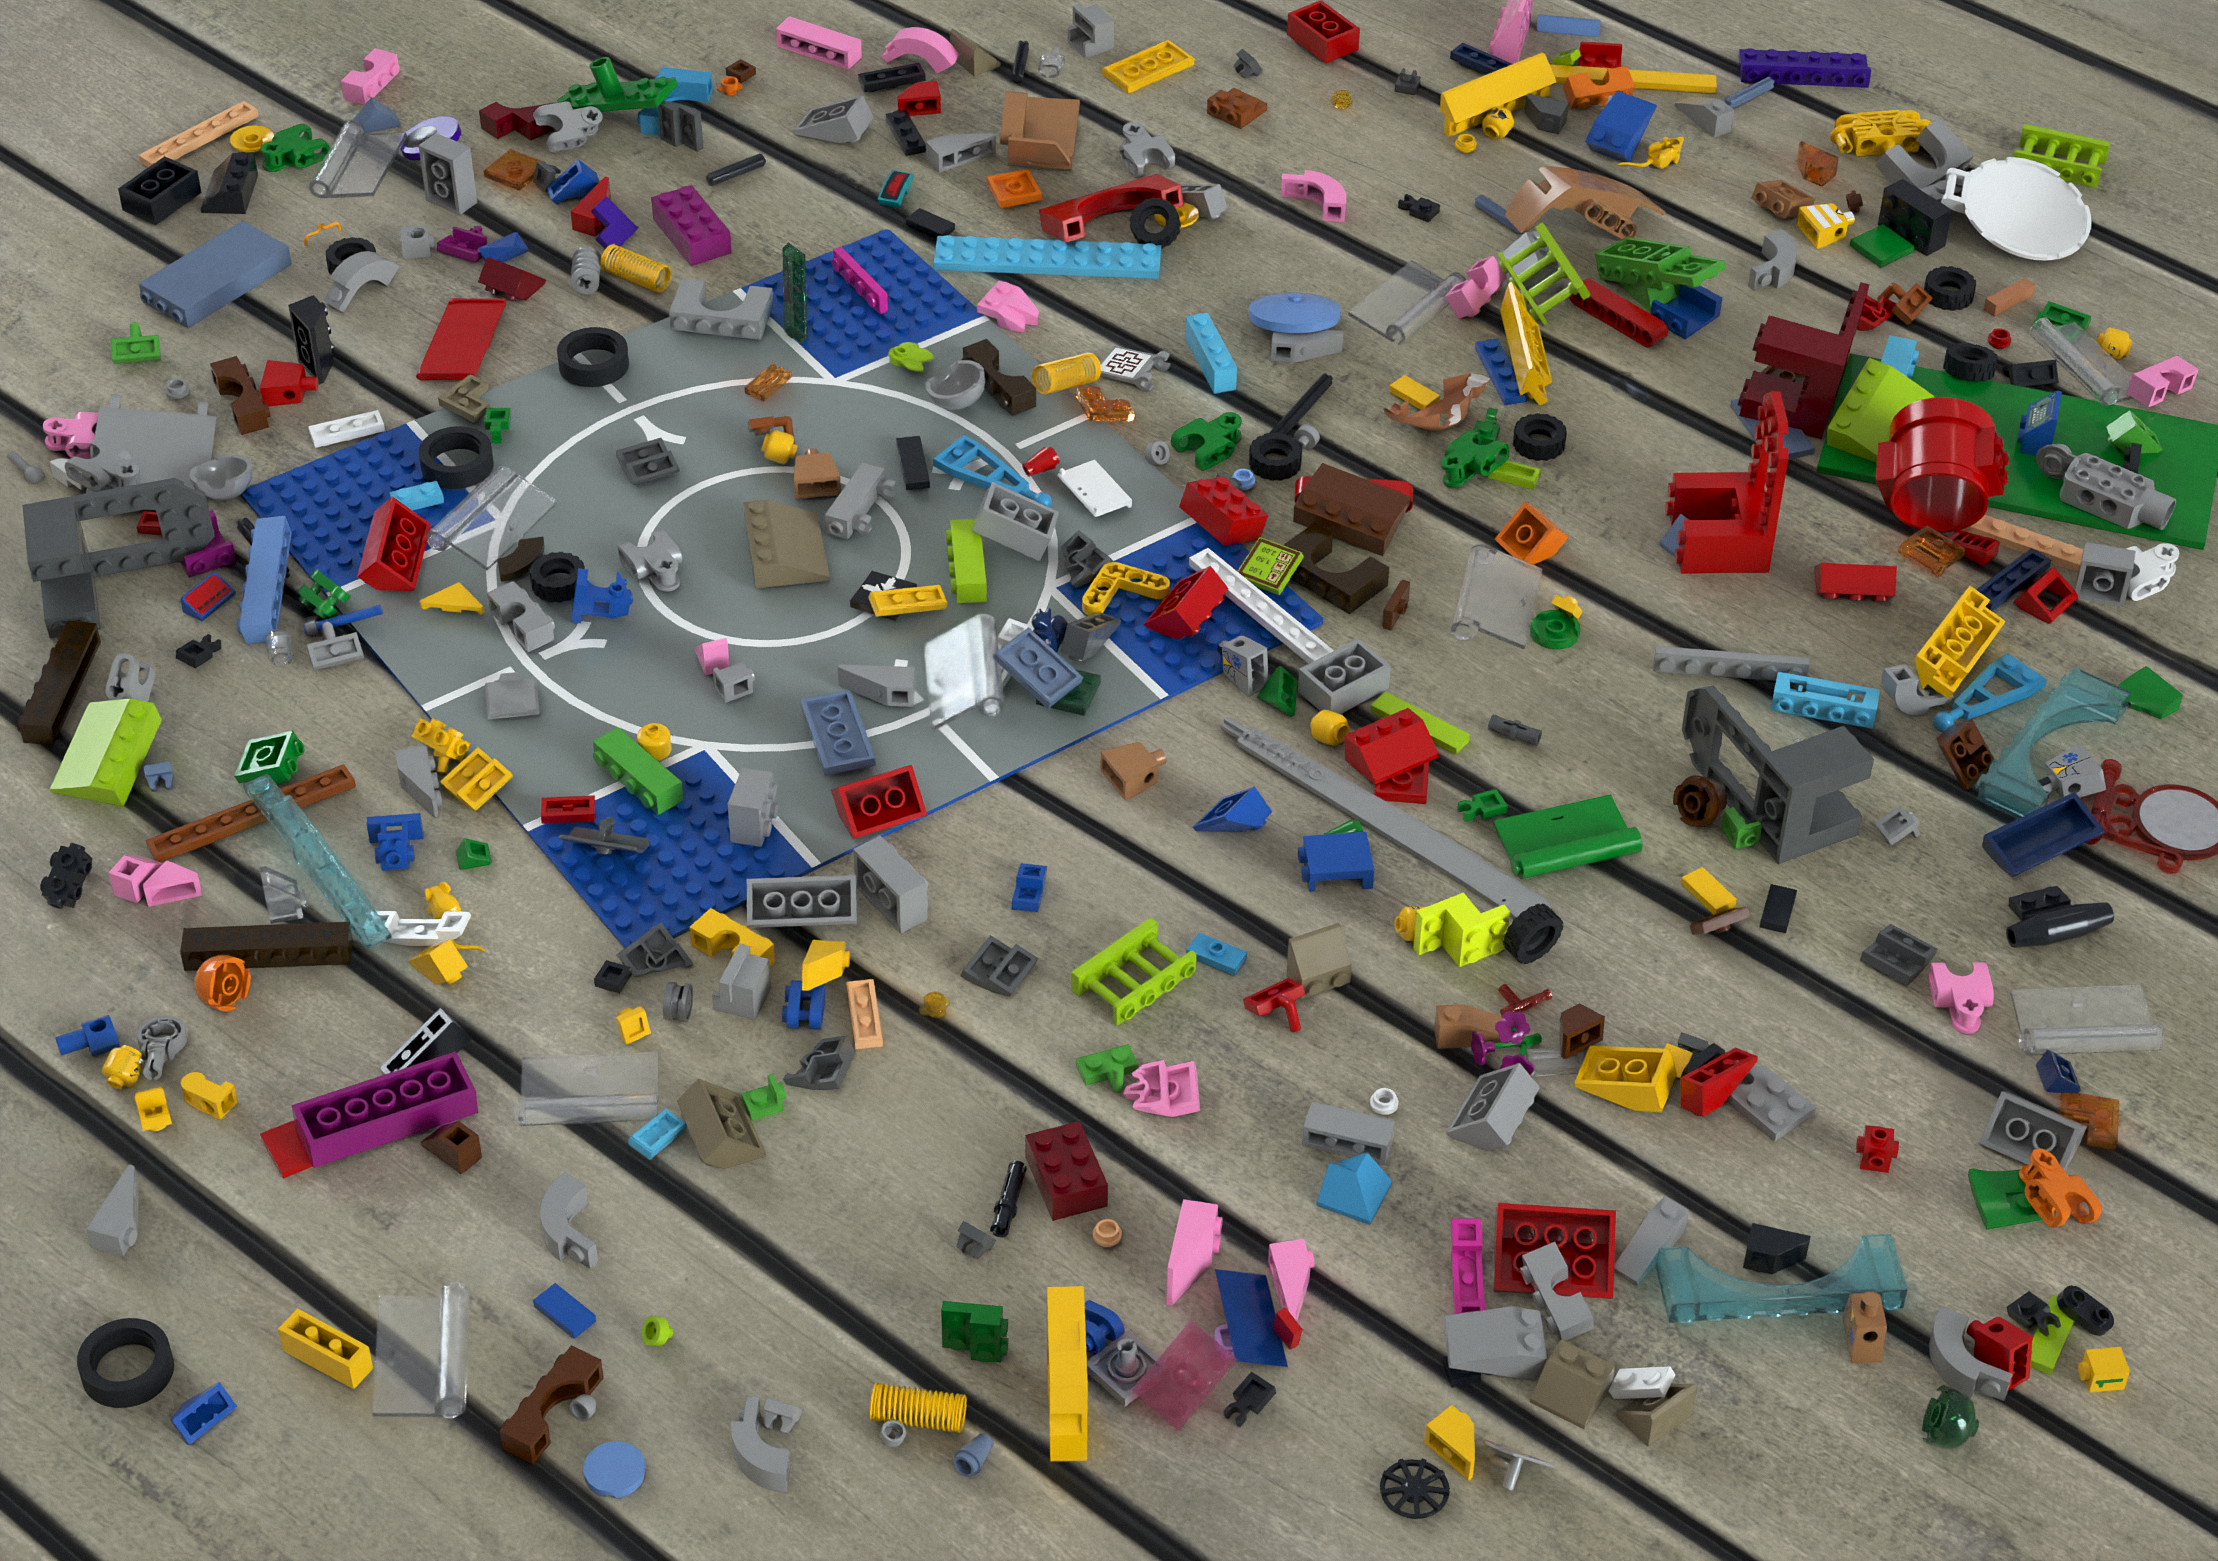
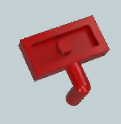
(1277, 995)

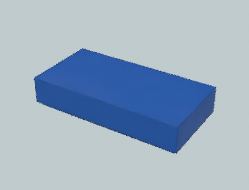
(564, 1310)

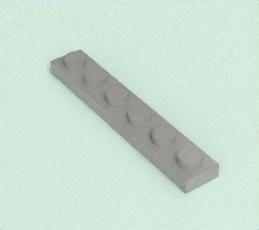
(1727, 663)

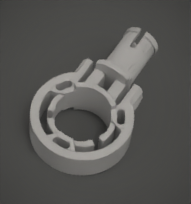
(157, 1049)

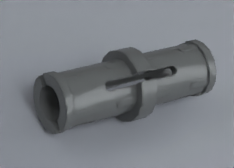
(1514, 730)

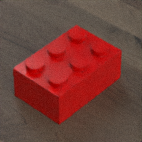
(1323, 31)
(1223, 511)

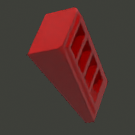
(1978, 548)

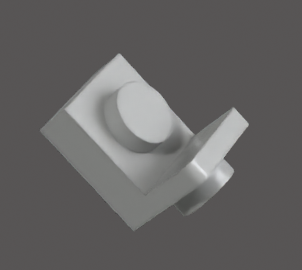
(1898, 825)

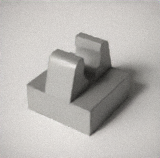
(776, 1409)

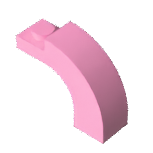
(925, 43)
(1318, 188)

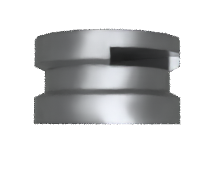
(678, 1001)

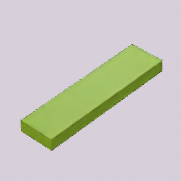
(1441, 732)

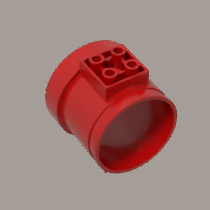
(1941, 464)

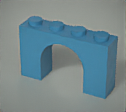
(691, 86)

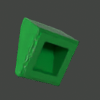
(473, 854)

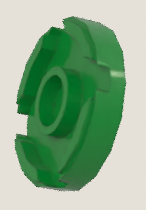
(1554, 629)

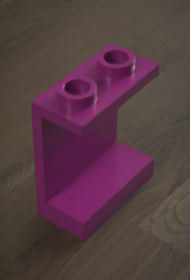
(214, 556)

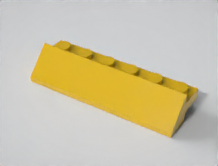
(1505, 88)
(1525, 346)
(1957, 643)

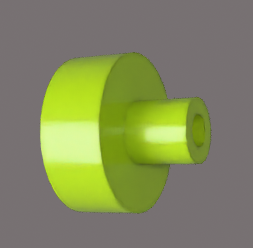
(656, 1331)

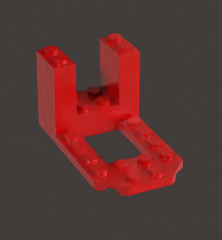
(1729, 511)

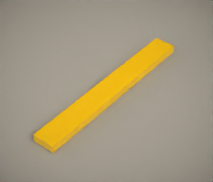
(1645, 79)

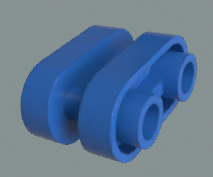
(794, 1013)
(1101, 1325)

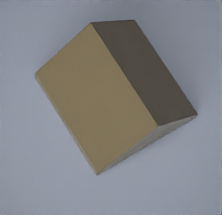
(972, 56)
(1657, 1416)

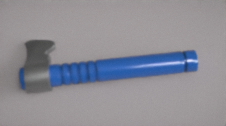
(313, 626)

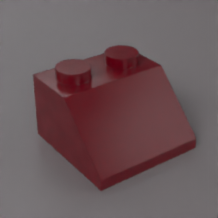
(509, 279)

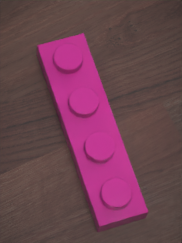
(860, 280)

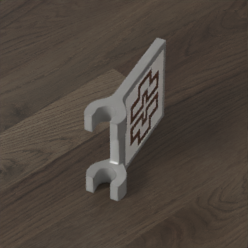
(1133, 366)

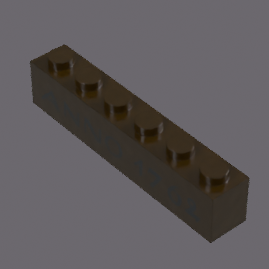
(59, 683)
(270, 944)

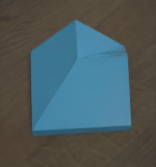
(1354, 1188)

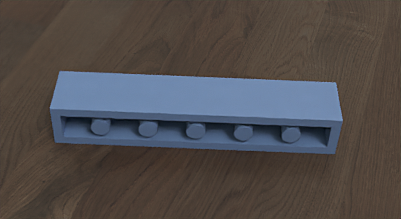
(264, 578)

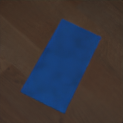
(1250, 1318)

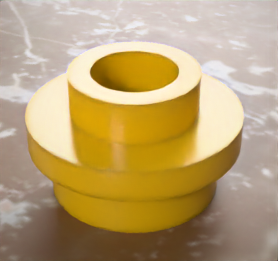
(1465, 143)

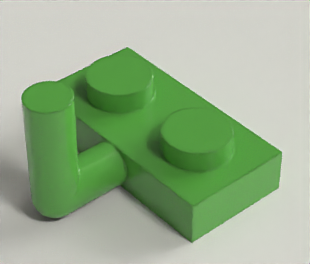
(136, 347)
(1107, 1065)

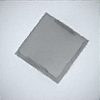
(512, 696)

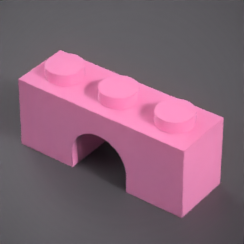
(379, 71)
(1470, 295)
(2152, 383)

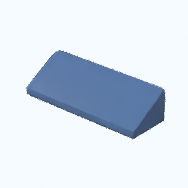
(1568, 25)

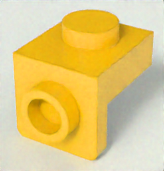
(153, 1109)

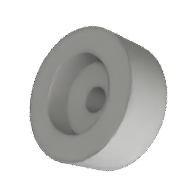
(1307, 436)
(1157, 453)

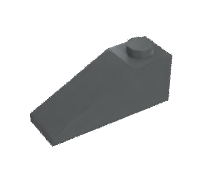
(1088, 635)

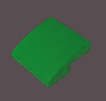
(2061, 315)

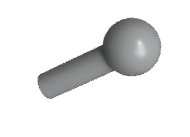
(32, 474)

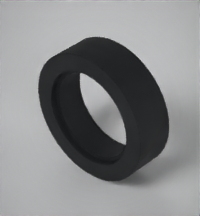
(593, 339)
(450, 439)
(133, 1391)

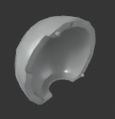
(960, 387)
(222, 477)

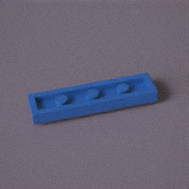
(1500, 371)

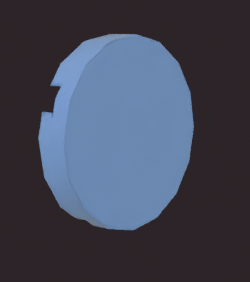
(614, 1469)

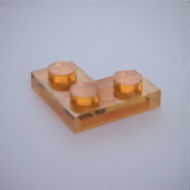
(1100, 409)
(2099, 1114)

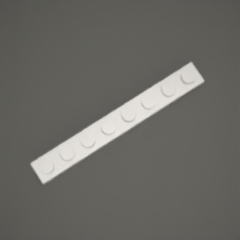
(1263, 609)

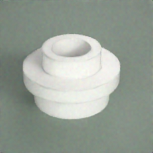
(1384, 1101)

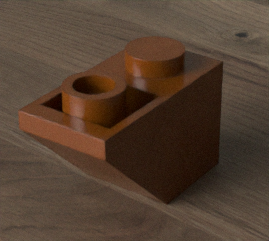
(454, 1145)

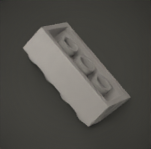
(801, 901)

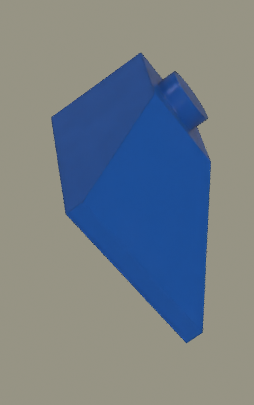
(1236, 813)

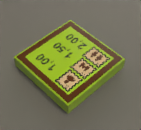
(1270, 565)

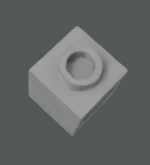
(416, 242)

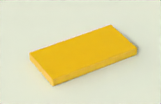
(1148, 66)

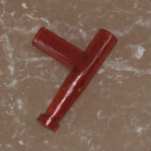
(1517, 1005)

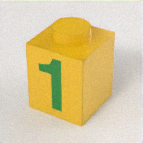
(2104, 1369)

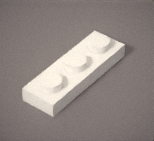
(346, 428)

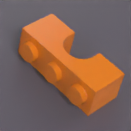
(1583, 92)

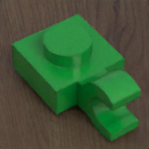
(496, 421)
(1488, 429)

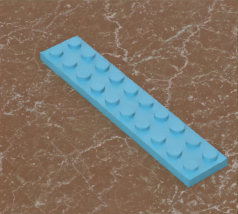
(1047, 257)

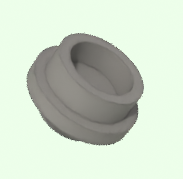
(177, 389)

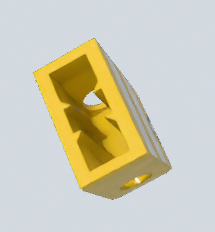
(1823, 223)

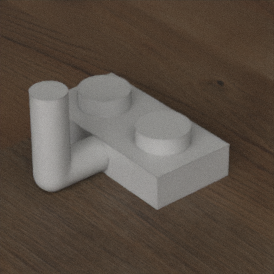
(334, 649)

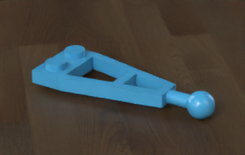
(965, 450)
(2008, 669)

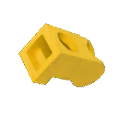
(208, 1096)

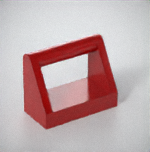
(2054, 582)

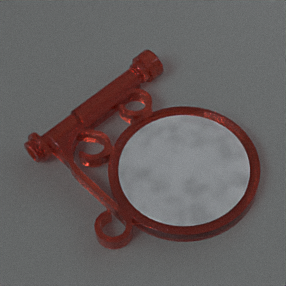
(2168, 818)

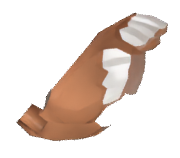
(1456, 403)

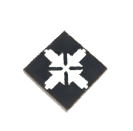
(877, 582)

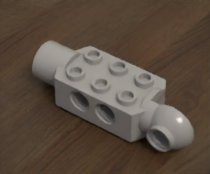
(2105, 488)

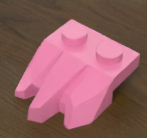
(1009, 306)
(1165, 1089)

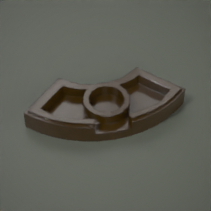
(521, 559)

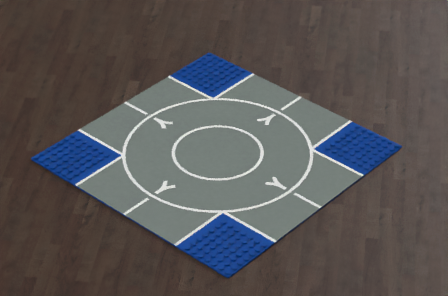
(792, 636)

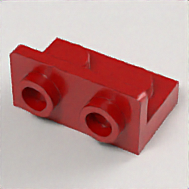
(1600, 55)

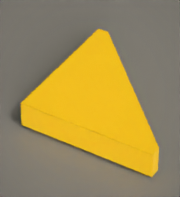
(453, 599)

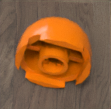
(222, 982)

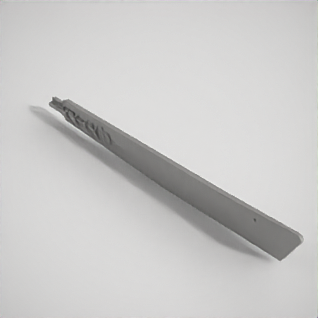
(1388, 821)

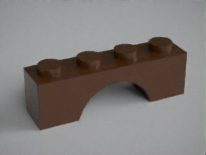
(233, 379)
(572, 1375)

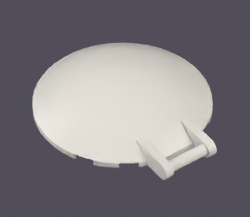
(2021, 207)

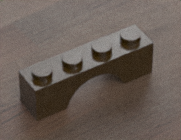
(1012, 392)

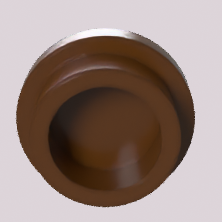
(1854, 201)

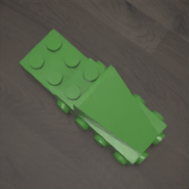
(1654, 269)

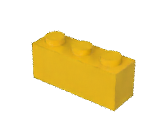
(325, 1348)

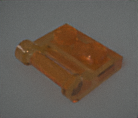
(1935, 545)

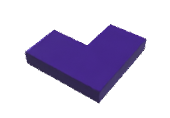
(618, 224)

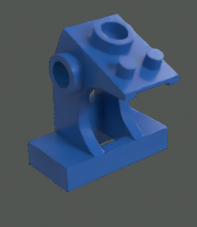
(616, 598)
(394, 845)

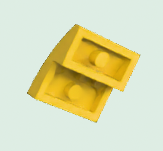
(476, 779)

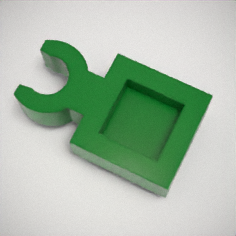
(1485, 804)

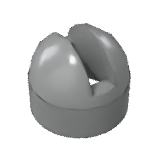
(583, 1407)
(886, 1431)

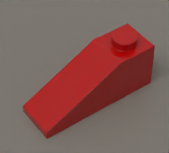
(581, 216)
(1715, 1081)

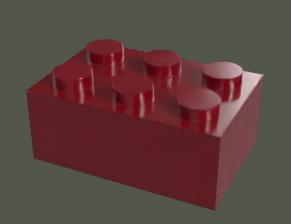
(1066, 1170)

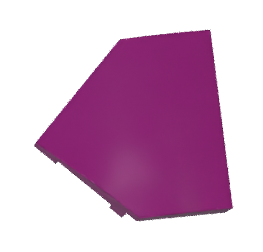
(463, 243)

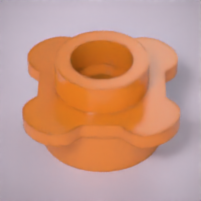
(729, 86)

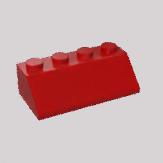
(394, 548)

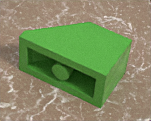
(2130, 430)

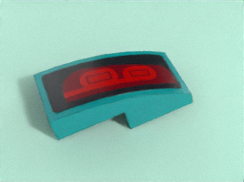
(895, 188)

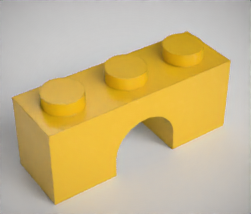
(718, 932)

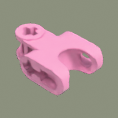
(71, 434)
(1962, 994)

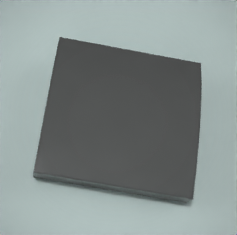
(680, 125)
(647, 461)
(1898, 954)
(999, 967)

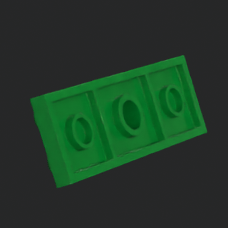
(613, 95)

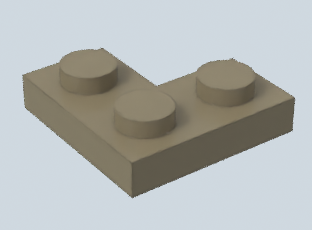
(464, 398)

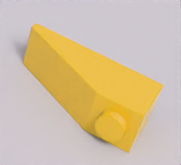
(824, 963)

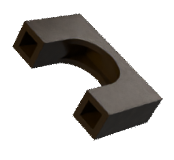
(1344, 589)

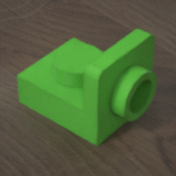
(1738, 831)
(764, 1100)

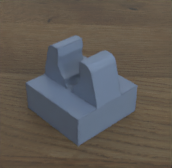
(158, 772)

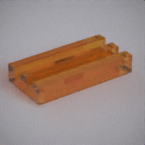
(765, 380)

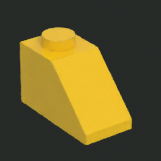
(440, 963)
(1453, 1440)

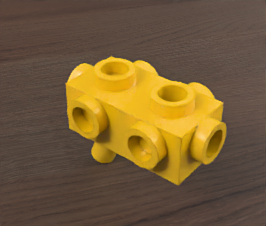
(447, 743)

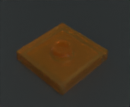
(512, 169)

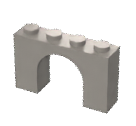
(1943, 147)
(744, 321)

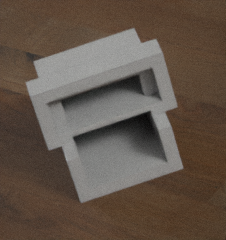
(1091, 31)
(743, 984)

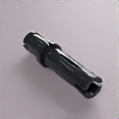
(1006, 1207)

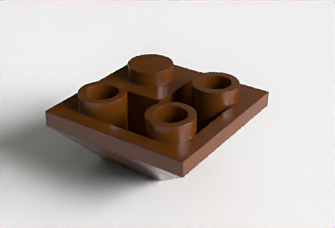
(1965, 752)

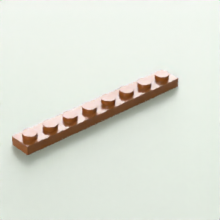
(246, 815)

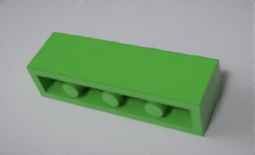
(637, 771)

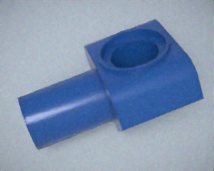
(95, 1034)

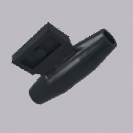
(2051, 918)

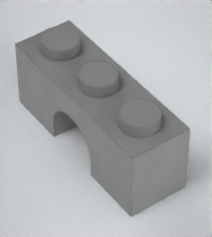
(530, 623)
(1566, 1315)

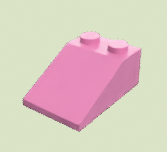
(1192, 1246)

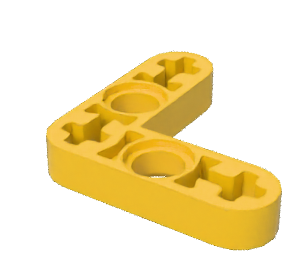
(1113, 576)

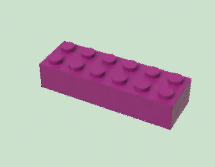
(384, 1109)

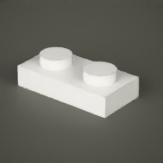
(1641, 1382)

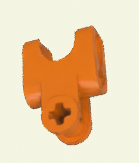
(2052, 1189)

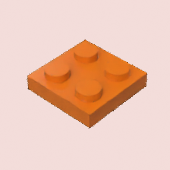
(1014, 188)

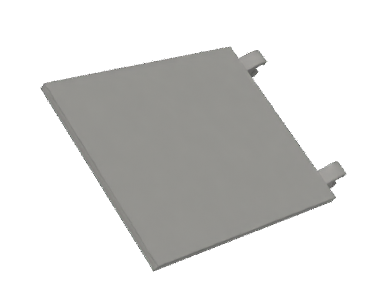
(159, 442)

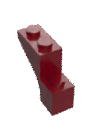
(502, 120)

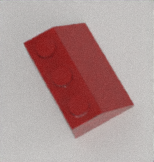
(1855, 581)
(1188, 604)
(1390, 746)
(879, 801)

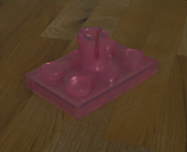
(1184, 1375)

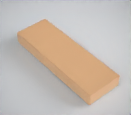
(864, 1014)

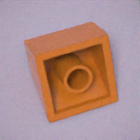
(1531, 535)

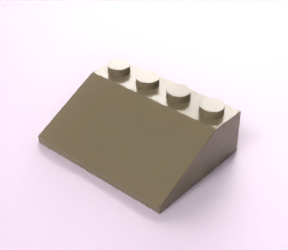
(784, 544)

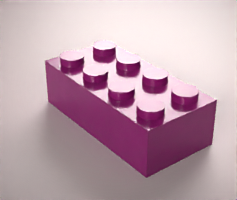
(691, 225)

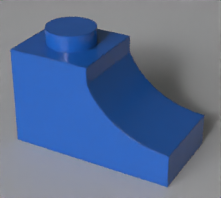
(574, 182)

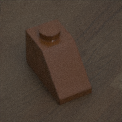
(1579, 1030)

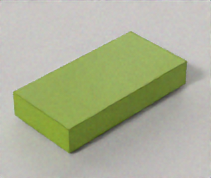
(1517, 474)

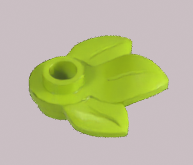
(910, 356)

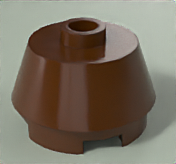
(1700, 800)

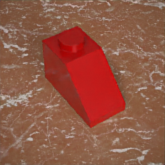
(921, 99)

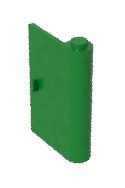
(1566, 837)

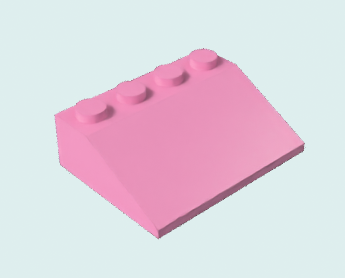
(1511, 30)

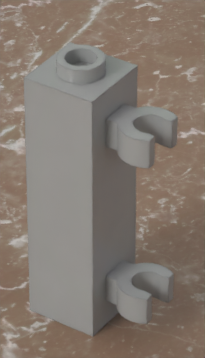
(856, 499)

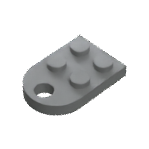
(1770, 1103)

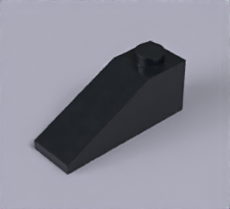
(434, 1039)

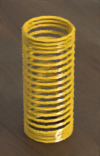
(636, 267)
(1078, 359)
(885, 1396)

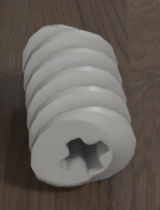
(585, 270)

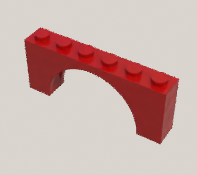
(1068, 218)

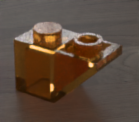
(1816, 164)

